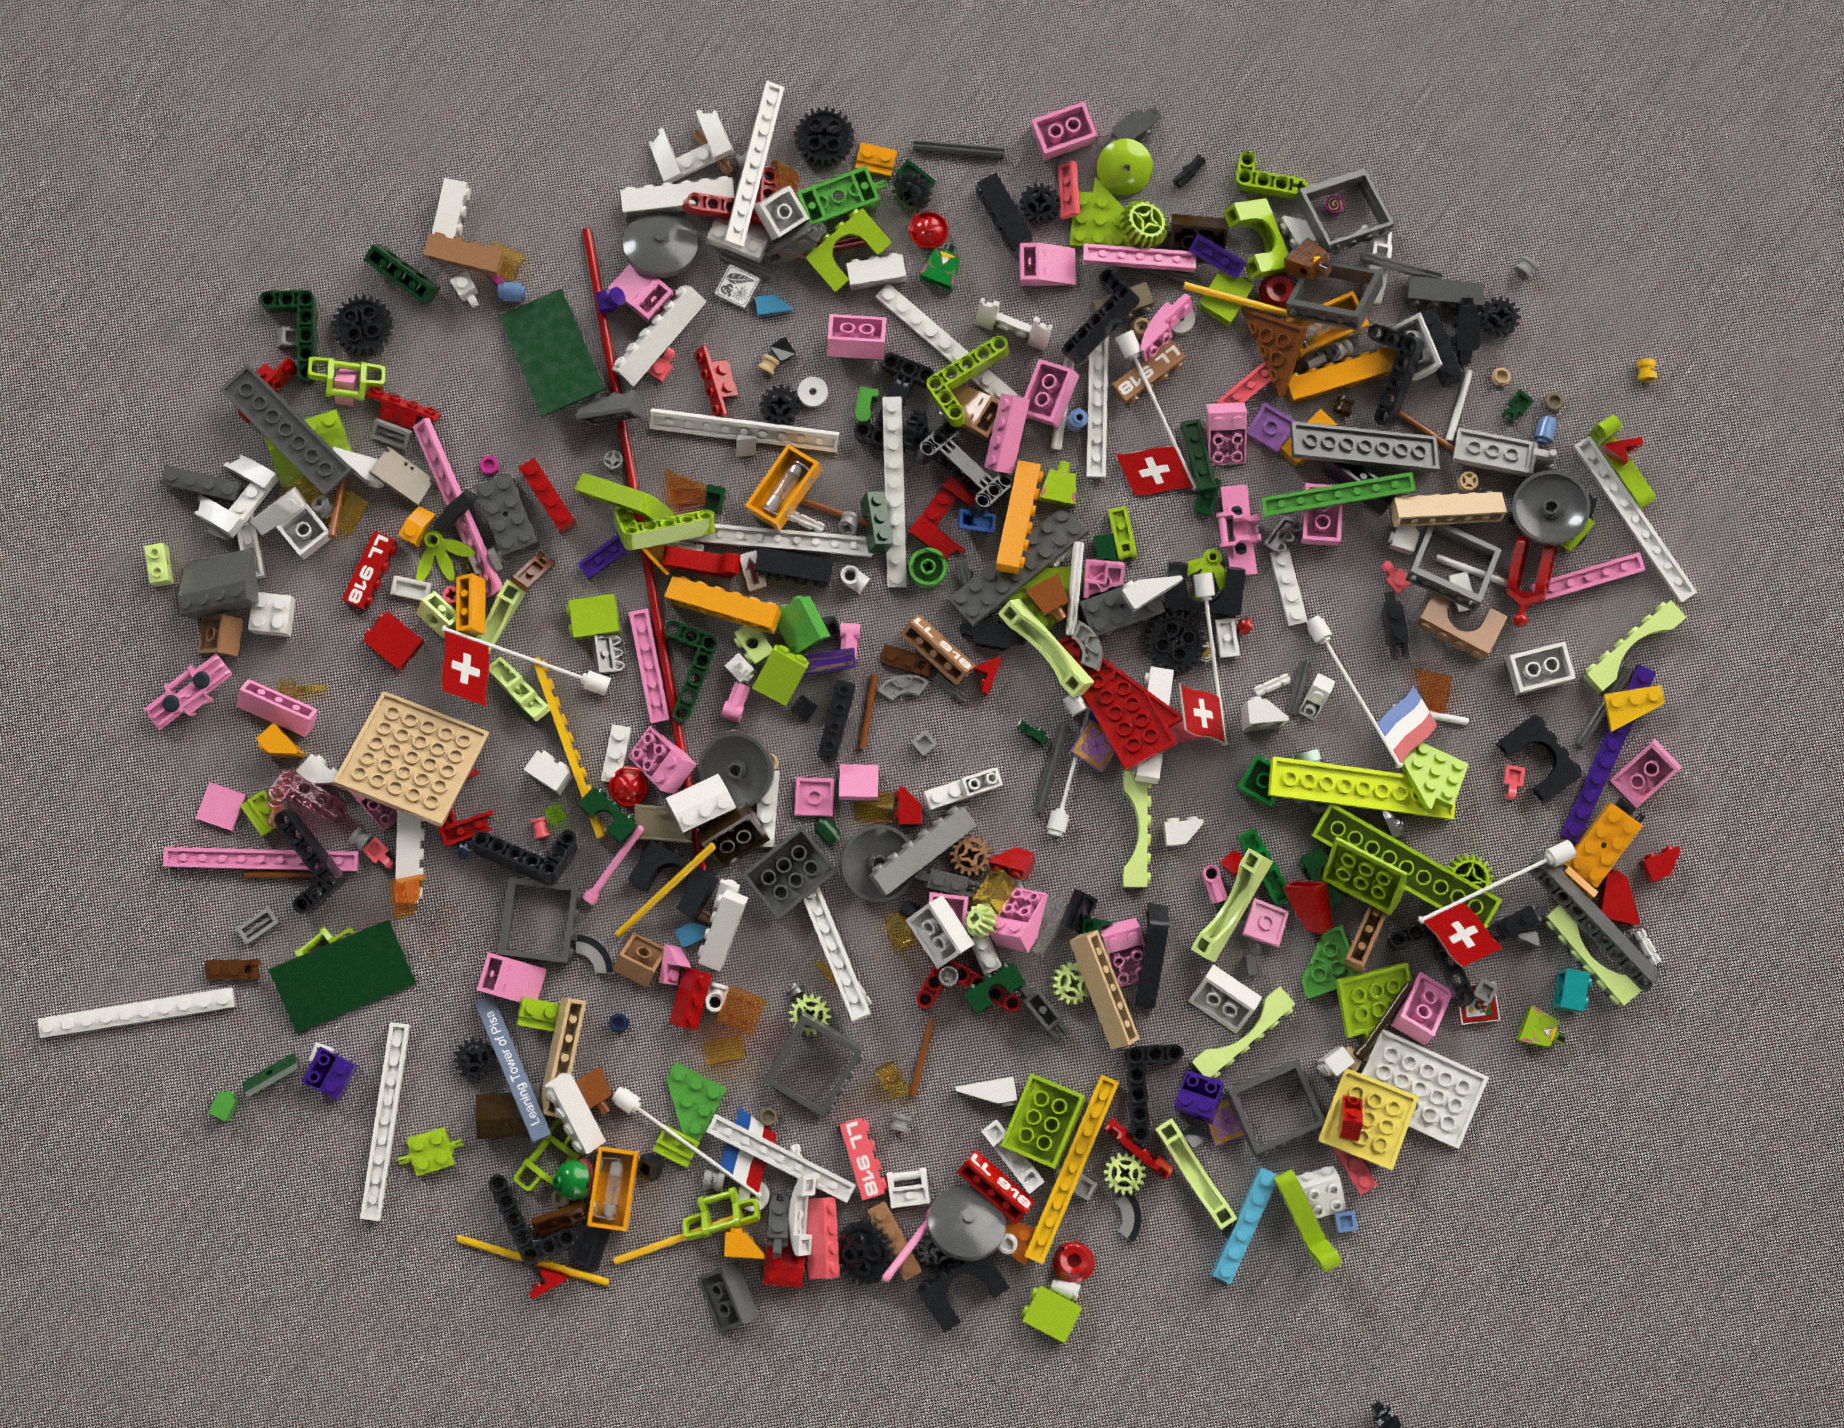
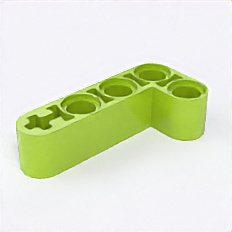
(1270, 178)

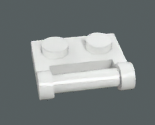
(909, 1194)

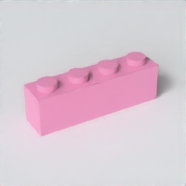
(1007, 433)
(276, 708)

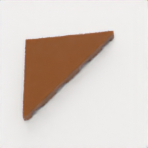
(1278, 345)

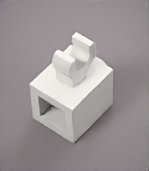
(465, 288)
(740, 669)

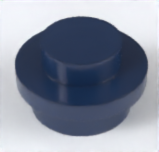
(463, 850)
(618, 1022)

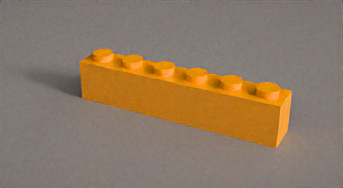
(1341, 375)
(1018, 517)
(723, 604)

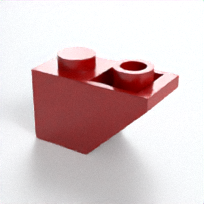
(909, 808)
(1015, 862)
(1660, 865)
(1350, 1118)

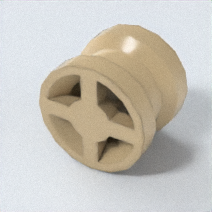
(768, 365)
(1471, 481)

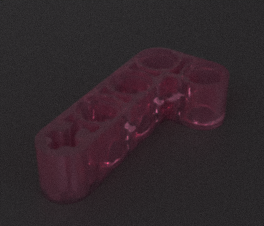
(308, 799)

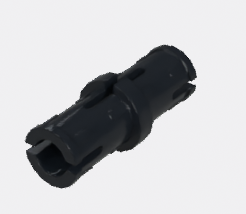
(1189, 171)

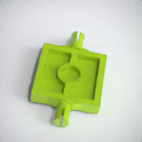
(431, 1151)

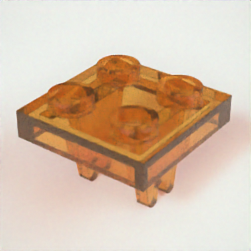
(741, 1010)

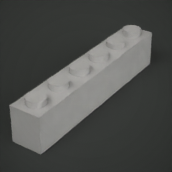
(922, 850)

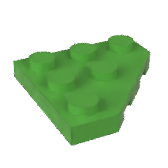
(1327, 963)
(694, 1099)

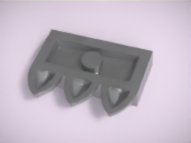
(1282, 534)
(606, 654)
(1396, 826)

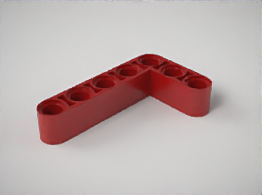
(720, 201)
(970, 977)

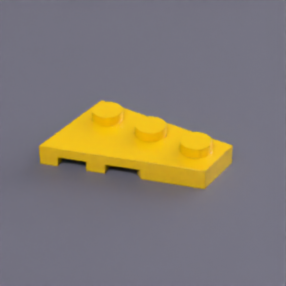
(1631, 704)

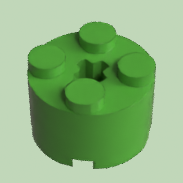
(922, 559)

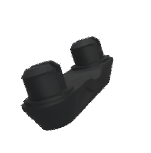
(455, 510)

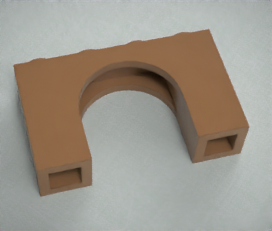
(1478, 642)

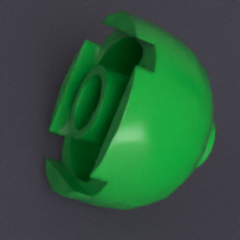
(571, 1180)

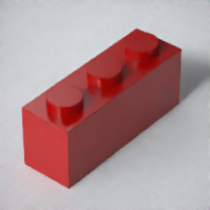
(690, 998)

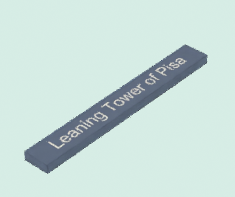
(512, 1069)

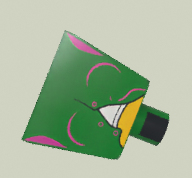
(941, 268)

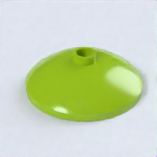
(1111, 164)

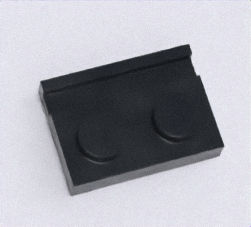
(1079, 908)
(590, 1247)

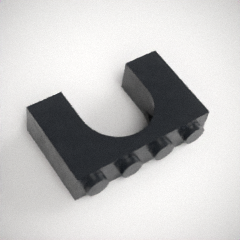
(1227, 602)
(1564, 769)
(657, 858)
(935, 1291)

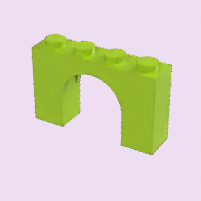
(1259, 217)
(858, 225)

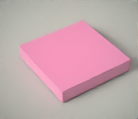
(858, 782)
(814, 797)
(221, 806)
(1265, 923)

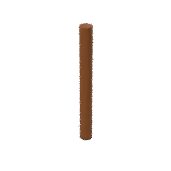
(1426, 431)
(336, 509)
(829, 510)
(868, 711)
(278, 875)
(922, 1057)

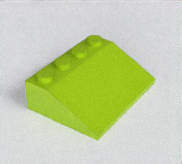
(328, 427)
(1364, 876)
(1044, 1121)

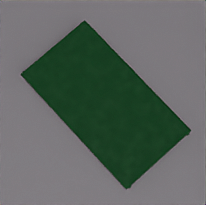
(551, 353)
(342, 976)

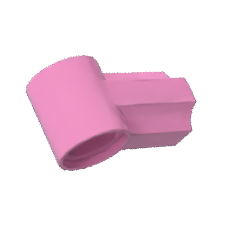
(849, 636)
(734, 707)
(1214, 886)

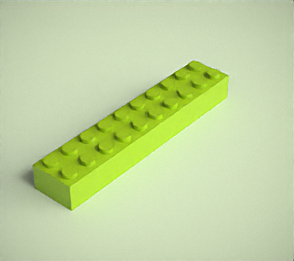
(1424, 876)

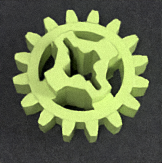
(1063, 986)
(802, 1004)
(1116, 1163)

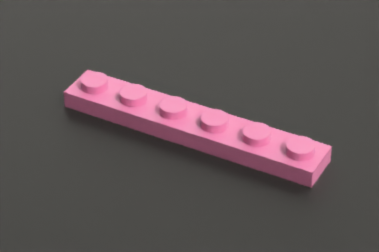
(1139, 257)
(1594, 576)
(649, 666)

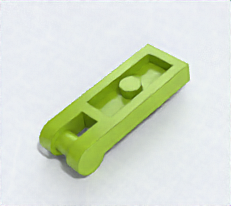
(1122, 533)

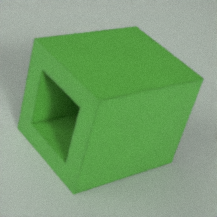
(224, 1105)

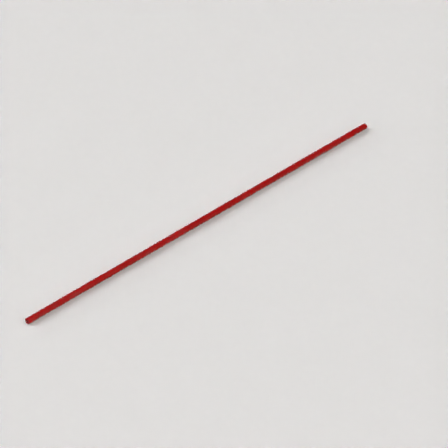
(632, 483)

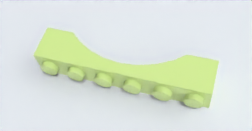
(501, 612)
(1025, 623)
(1606, 671)
(1135, 871)
(1249, 877)
(1618, 986)
(1273, 1007)
(1195, 1174)

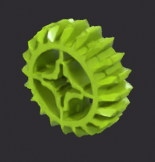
(1143, 224)
(1470, 871)

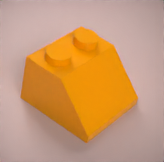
(278, 743)
(742, 1245)

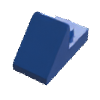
(971, 523)

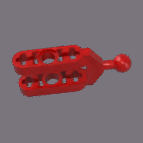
(1516, 571)

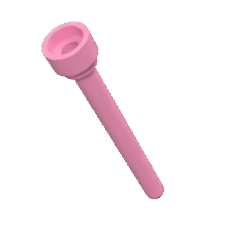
(592, 894)
(906, 1251)

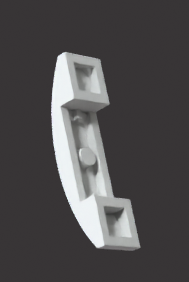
(1017, 1163)
(798, 1213)

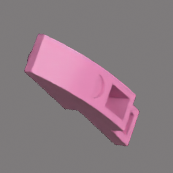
(1160, 327)

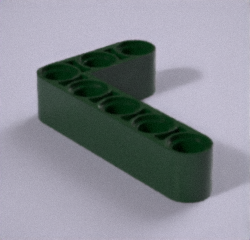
(303, 328)
(695, 669)

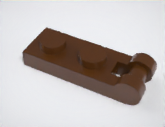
(532, 571)
(905, 660)
(232, 969)
(561, 1218)

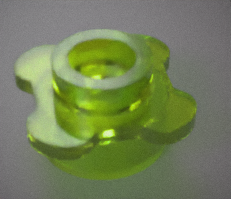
(549, 811)

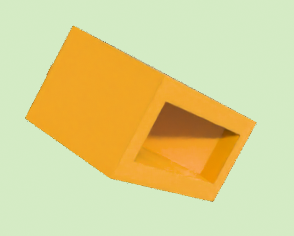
(416, 526)

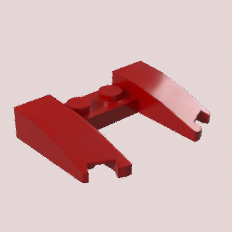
(926, 525)
(456, 832)
(1157, 1164)

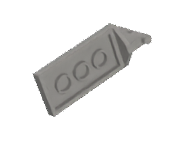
(1501, 453)

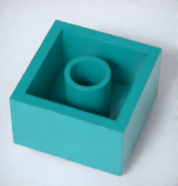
(1571, 990)

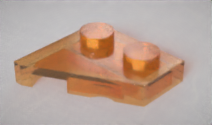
(785, 176)
(684, 491)
(1434, 689)
(404, 894)

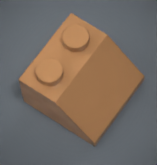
(220, 635)
(639, 959)

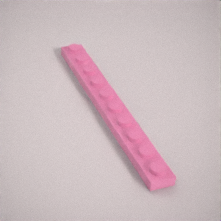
(450, 490)
(251, 859)

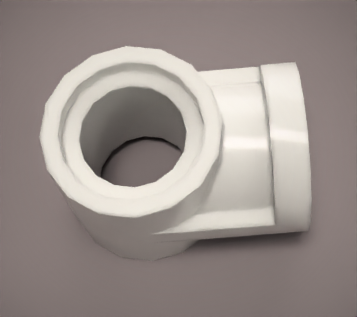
(860, 581)
(1075, 705)
(718, 991)

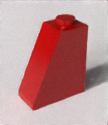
(1617, 899)
(1310, 904)

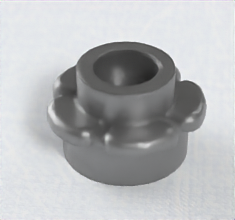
(795, 991)

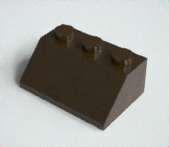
(1186, 227)
(734, 835)
(498, 1116)

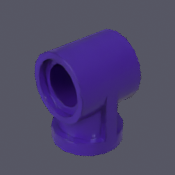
(609, 300)

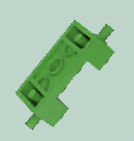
(858, 193)

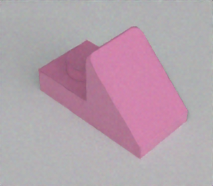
(672, 960)

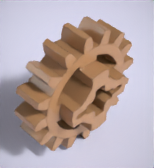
(958, 859)

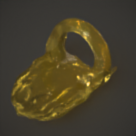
(899, 932)

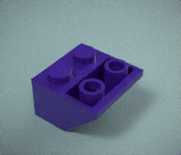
(329, 1073)
(1199, 1097)

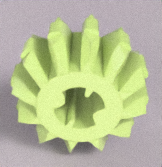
(980, 921)

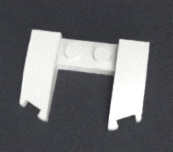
(715, 150)
(989, 315)
(231, 520)

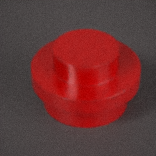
(1244, 626)

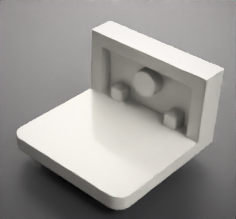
(1323, 1191)

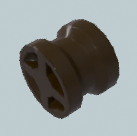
(1343, 405)

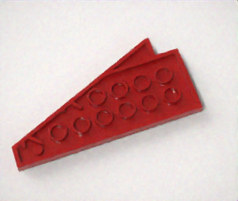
(1126, 712)

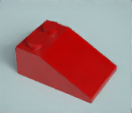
(784, 1270)

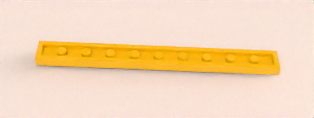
(567, 740)
(1071, 1169)

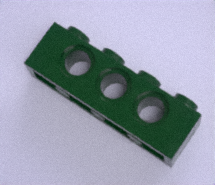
(401, 273)

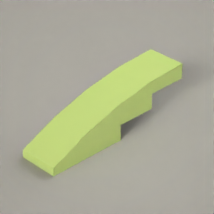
(518, 689)

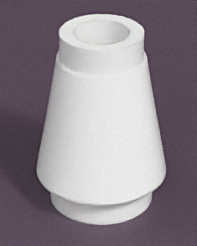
(1066, 1289)

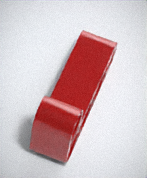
(701, 562)

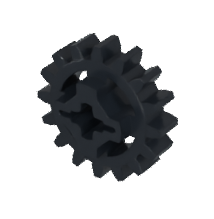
(909, 192)
(1047, 203)
(1505, 311)
(772, 404)
(915, 430)
(466, 1069)
(937, 1259)
(1384, 1416)

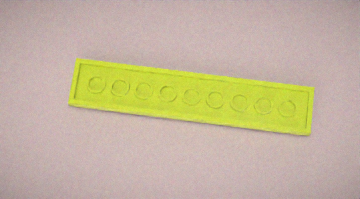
(1348, 787)

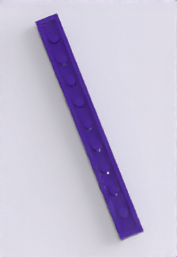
(1601, 767)

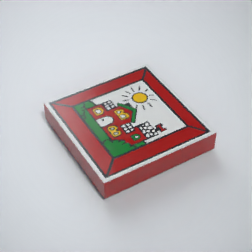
(1478, 1010)

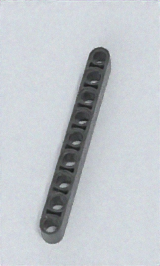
(1595, 923)

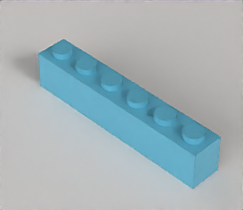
(1244, 1225)

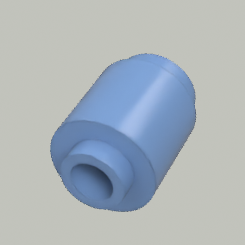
(511, 291)
(1076, 420)
(1545, 430)

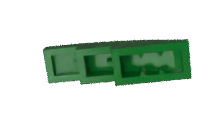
(1273, 880)

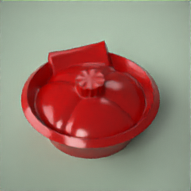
(928, 230)
(1276, 290)
(628, 786)
(1073, 1262)

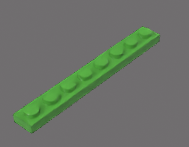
(1338, 494)

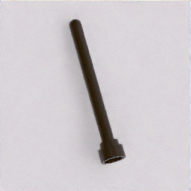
(1362, 1051)

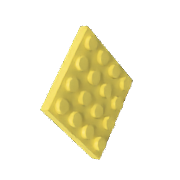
(1385, 1119)

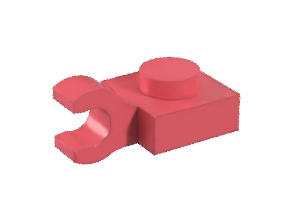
(661, 367)
(1396, 578)
(1513, 778)
(378, 852)

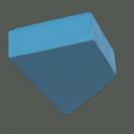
(771, 305)
(691, 933)

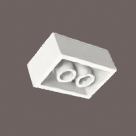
(1540, 668)

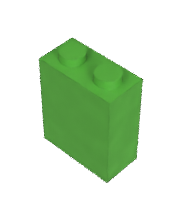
(801, 625)

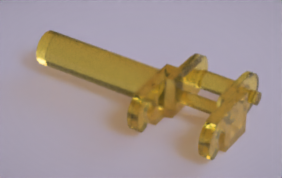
(300, 689)

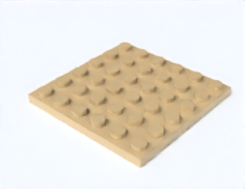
(411, 758)

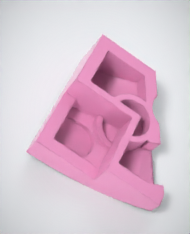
(1101, 575)

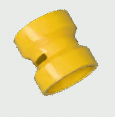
(1646, 369)

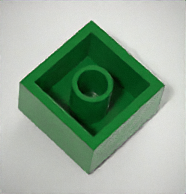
(1256, 782)

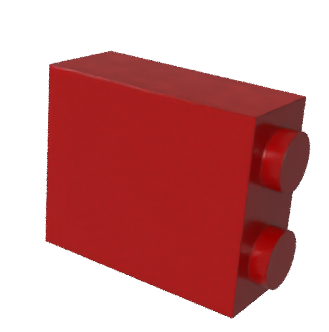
(393, 640)

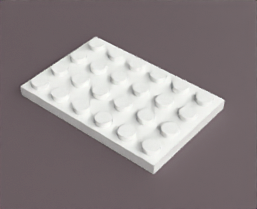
(1444, 1087)

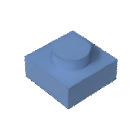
(1345, 1221)

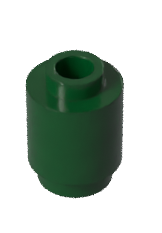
(827, 831)

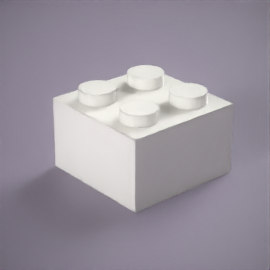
(781, 212)
(304, 531)
(272, 615)
(548, 772)

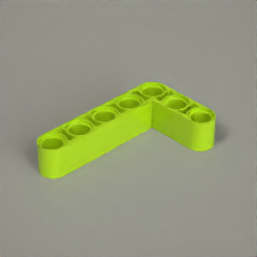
(963, 375)
(1628, 474)
(622, 497)
(662, 530)
(1308, 1227)

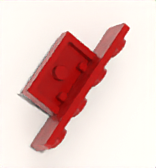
(275, 378)
(717, 380)
(400, 411)

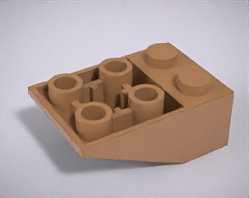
(978, 410)

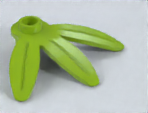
(439, 550)
(1208, 565)

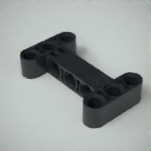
(901, 388)
(964, 469)

